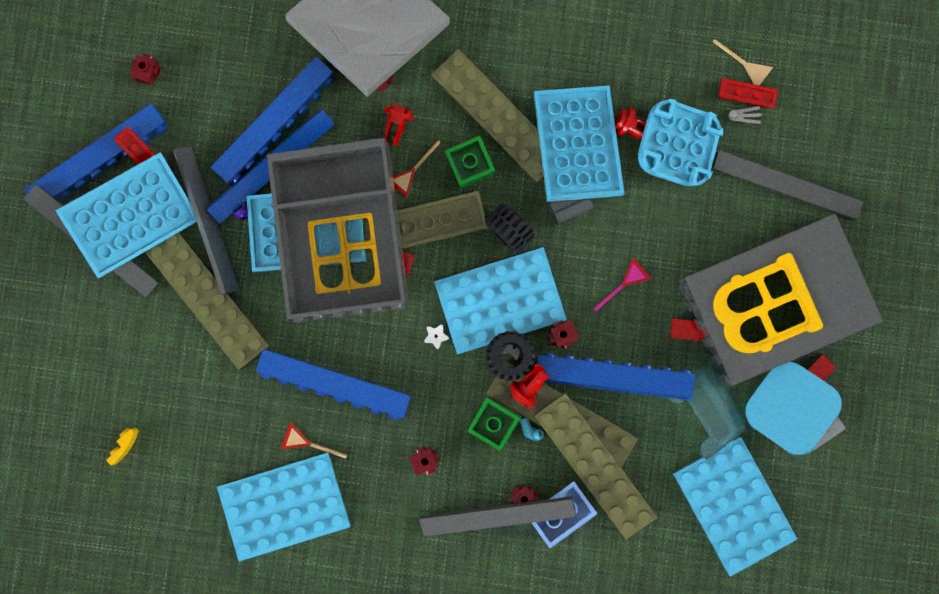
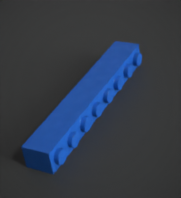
(273, 121)
(99, 155)
(618, 378)
(333, 383)

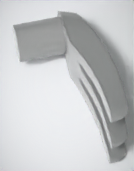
(737, 115)

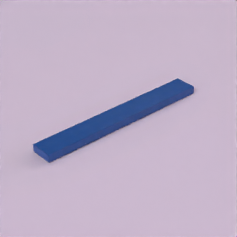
(259, 175)

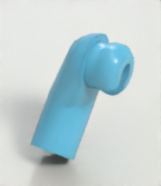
(531, 432)

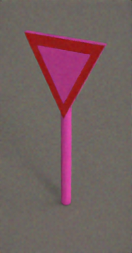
(634, 275)

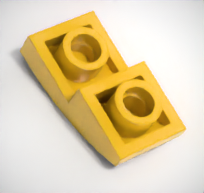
(126, 441)

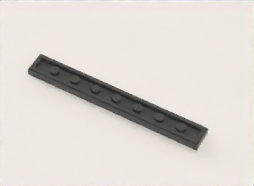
(787, 185)
(206, 222)
(128, 271)
(498, 516)

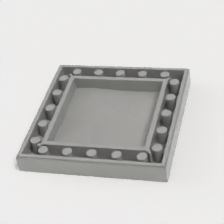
(368, 36)

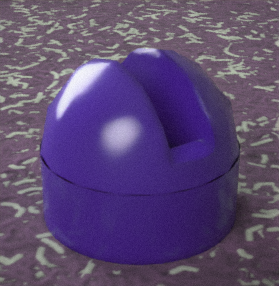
(241, 212)

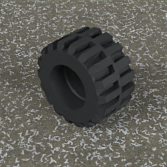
(509, 228)
(521, 343)

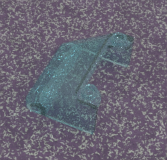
(715, 411)

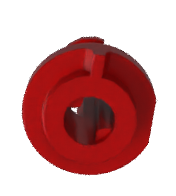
(399, 115)
(627, 121)
(525, 390)

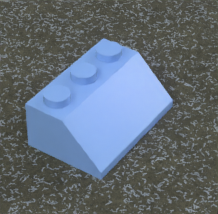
(556, 530)

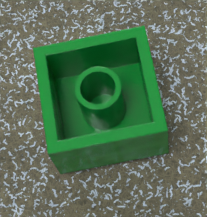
(469, 162)
(494, 423)

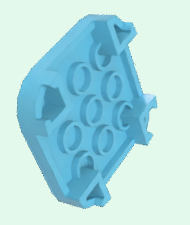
(679, 143)
(793, 408)

